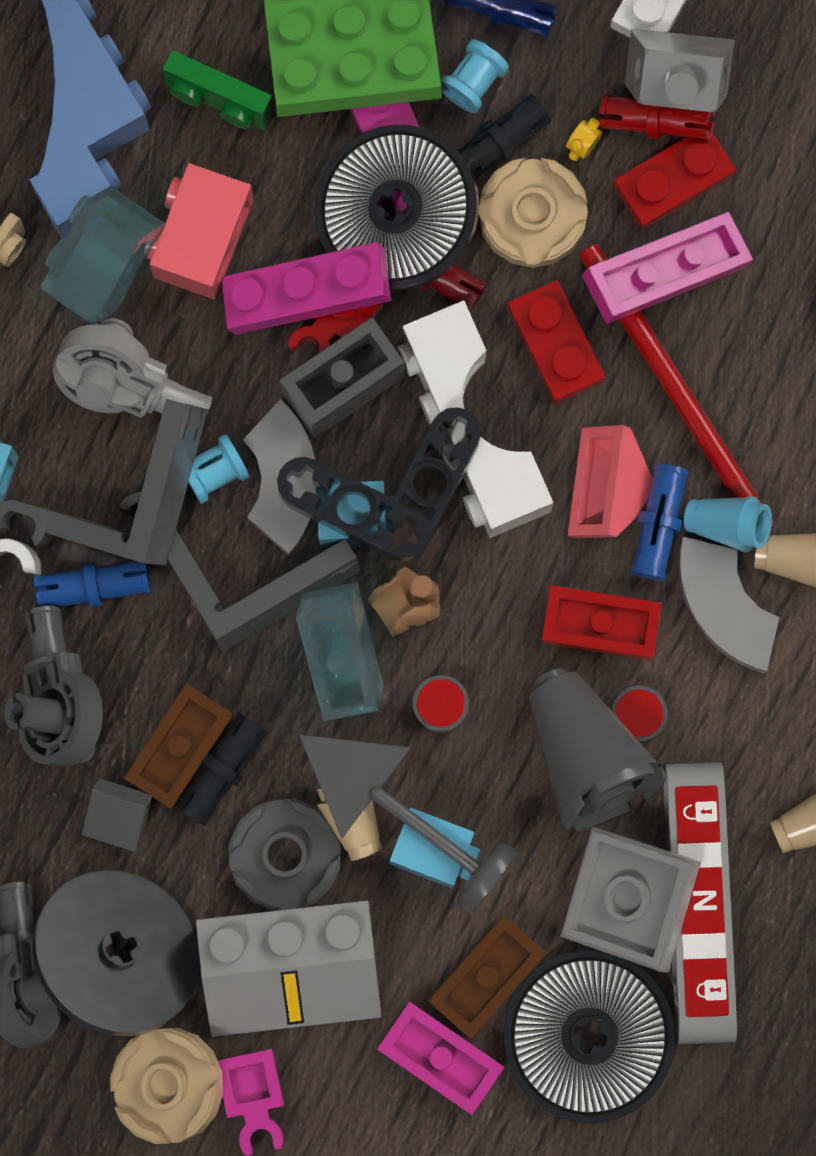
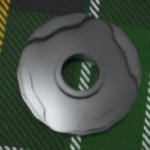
(251, 848)

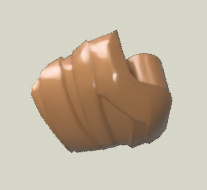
(406, 601)

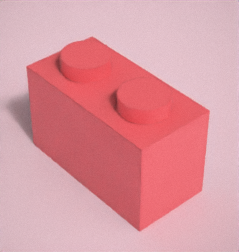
(200, 230)

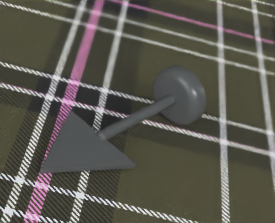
(353, 776)

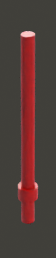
(680, 395)

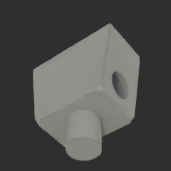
(678, 69)

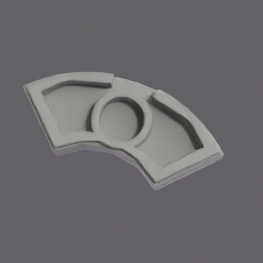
(273, 443)
(722, 606)

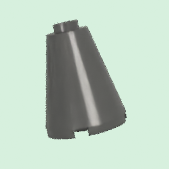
(589, 752)

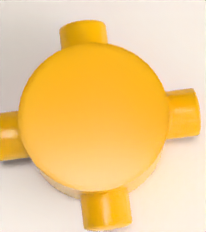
(584, 139)

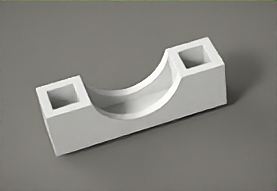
(501, 483)

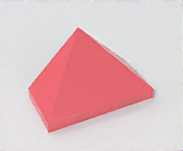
(609, 482)

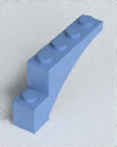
(90, 112)

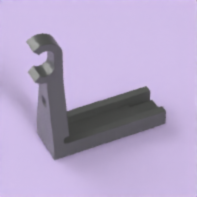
(158, 503)
(263, 605)

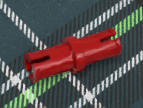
(656, 121)

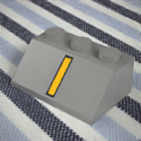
(288, 968)

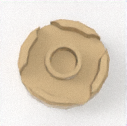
(533, 212)
(166, 1085)

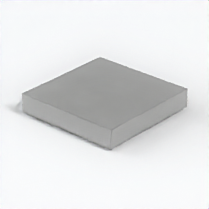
(630, 899)

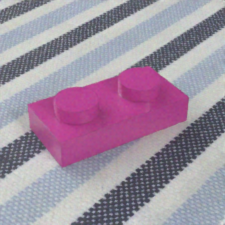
(440, 1058)

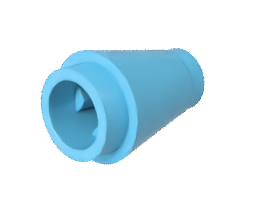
(730, 521)

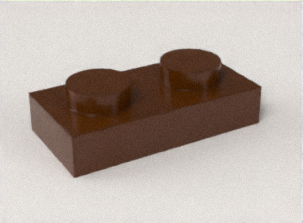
(179, 746)
(487, 977)

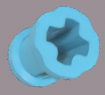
(473, 76)
(216, 468)

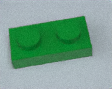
(199, 83)

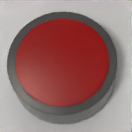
(440, 704)
(641, 711)

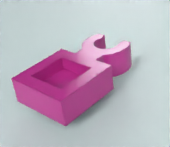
(251, 1089)

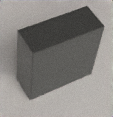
(117, 814)

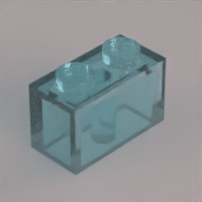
(101, 254)
(340, 651)

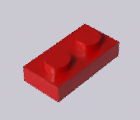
(673, 179)
(556, 342)
(601, 622)

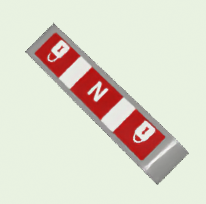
(704, 950)

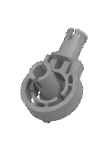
(117, 372)

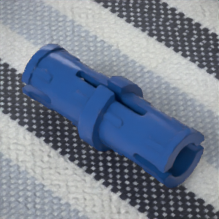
(666, 484)
(92, 584)

